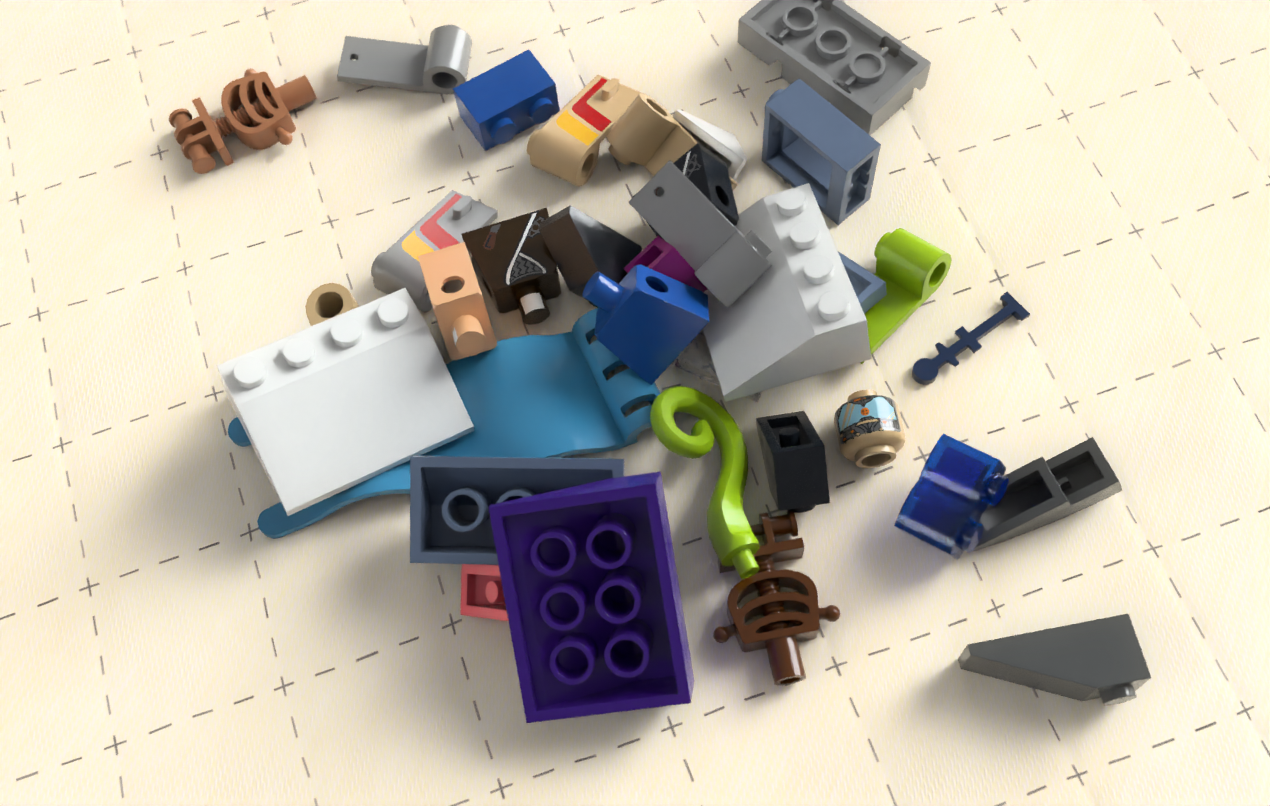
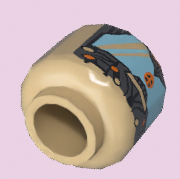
(869, 429)

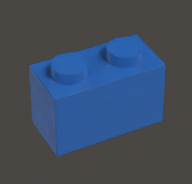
(507, 100)

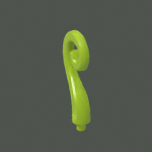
(726, 519)

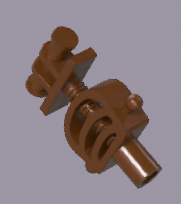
(777, 629)

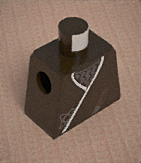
(515, 265)

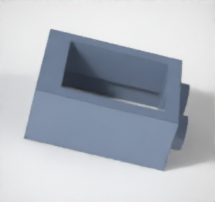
(819, 146)

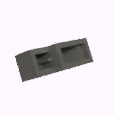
(1049, 492)

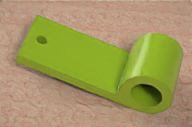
(911, 274)

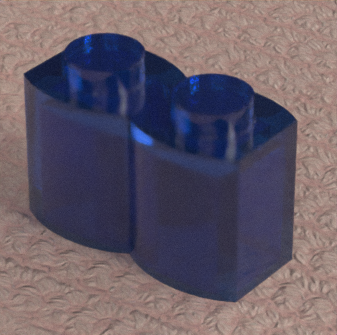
(952, 497)

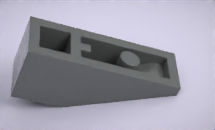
(1070, 660)

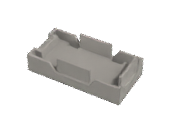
(836, 56)

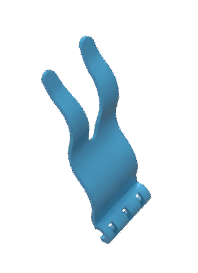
(525, 401)

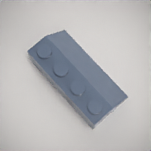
(453, 497)

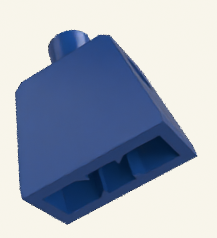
(646, 318)

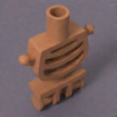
(204, 136)

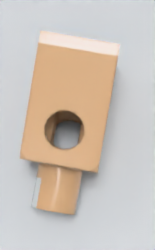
(459, 314)

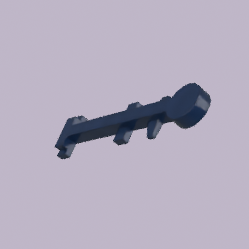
(926, 370)

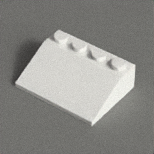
(797, 314)
(345, 400)

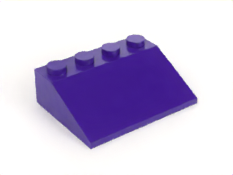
(593, 599)

